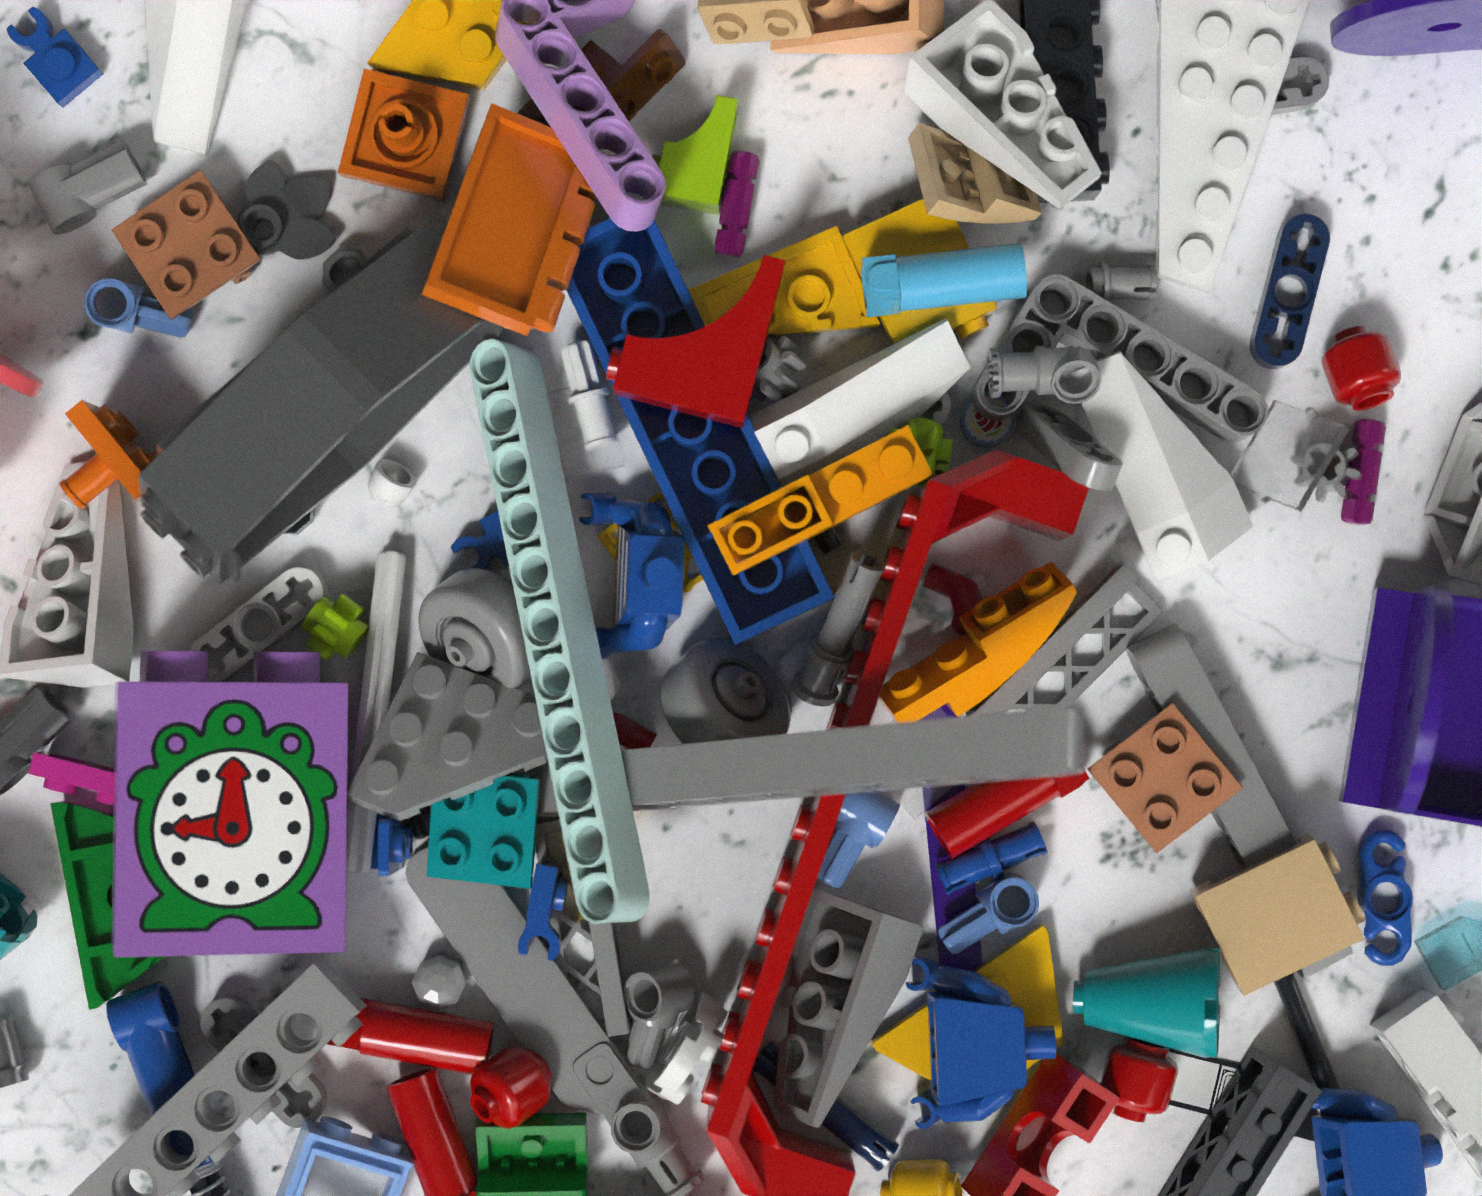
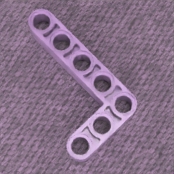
(575, 83)

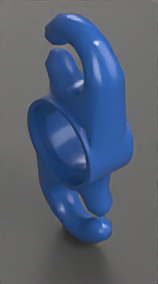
(1397, 920)

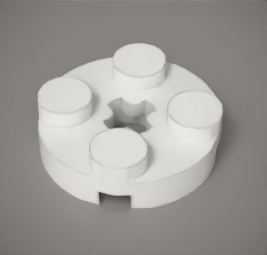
(691, 1039)

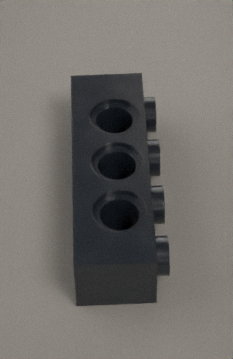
(1077, 64)

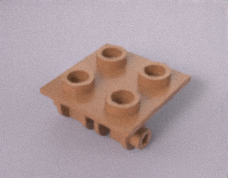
(186, 245)
(1164, 777)

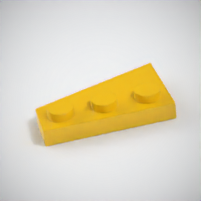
(815, 295)

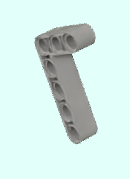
(1126, 335)

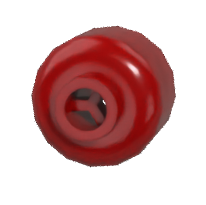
(1361, 368)
(1140, 1077)
(510, 1087)

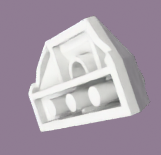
(1456, 502)

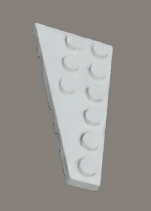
(1214, 100)

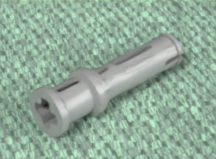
(831, 648)

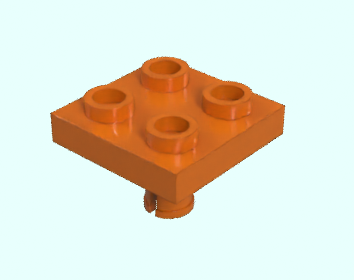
(404, 135)
(116, 455)

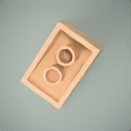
(868, 27)

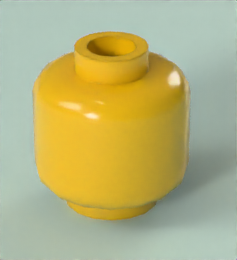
(922, 1178)

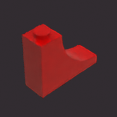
(708, 369)

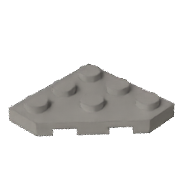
(446, 739)

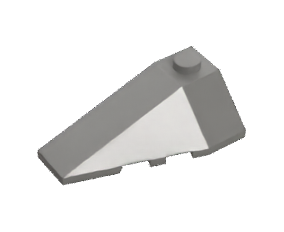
(843, 983)

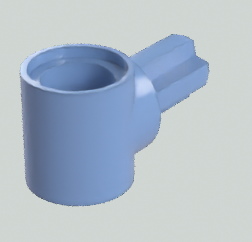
(140, 311)
(861, 822)
(986, 917)

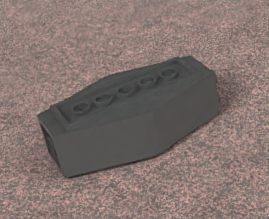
(309, 409)

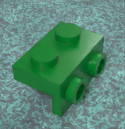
(534, 1159)

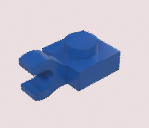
(546, 895)

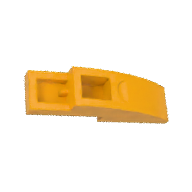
(820, 500)
(997, 642)

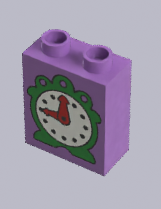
(229, 809)

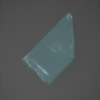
(1453, 951)

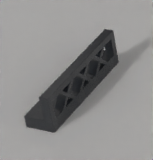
(1259, 1131)

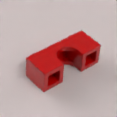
(1052, 1106)

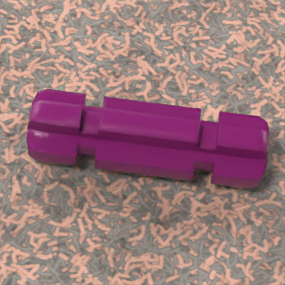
(736, 204)
(1358, 507)

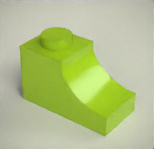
(699, 164)

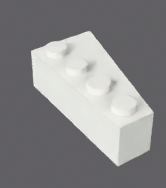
(1440, 1066)

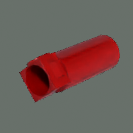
(993, 806)
(421, 1037)
(432, 1134)

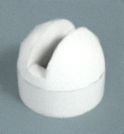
(391, 482)

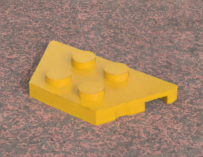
(444, 43)
(1021, 968)

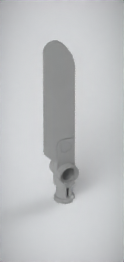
(551, 1018)

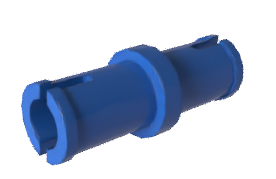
(991, 858)

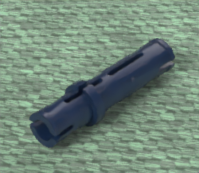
(840, 1120)

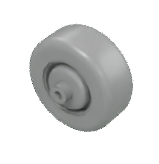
(476, 626)
(723, 694)

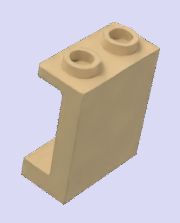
(1279, 914)

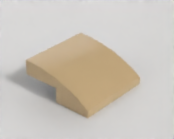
(964, 184)

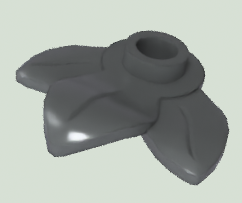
(292, 209)

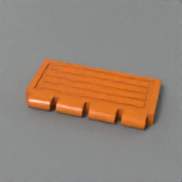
(513, 227)

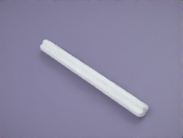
(374, 695)

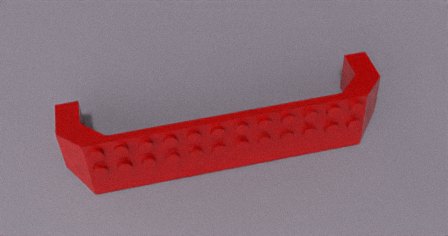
(739, 1119)

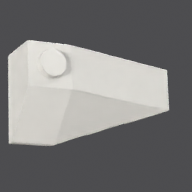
(189, 67)
(994, 98)
(859, 403)
(1168, 480)
(77, 599)

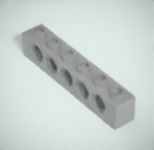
(316, 993)

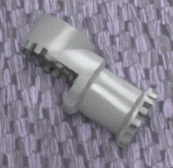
(1041, 372)

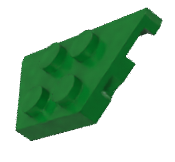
(87, 867)

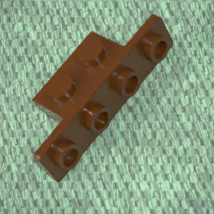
(633, 81)

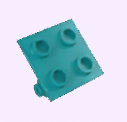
(487, 834)

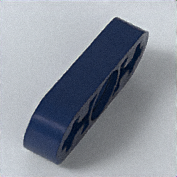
(1286, 250)

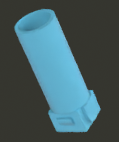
(943, 279)

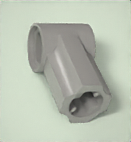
(74, 192)

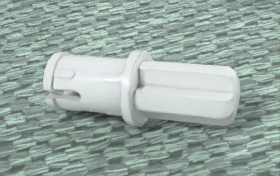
(588, 395)

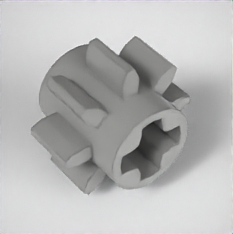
(779, 370)
(1343, 473)

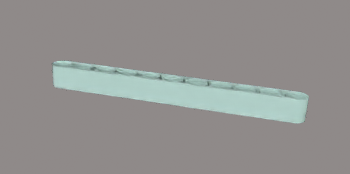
(542, 540)

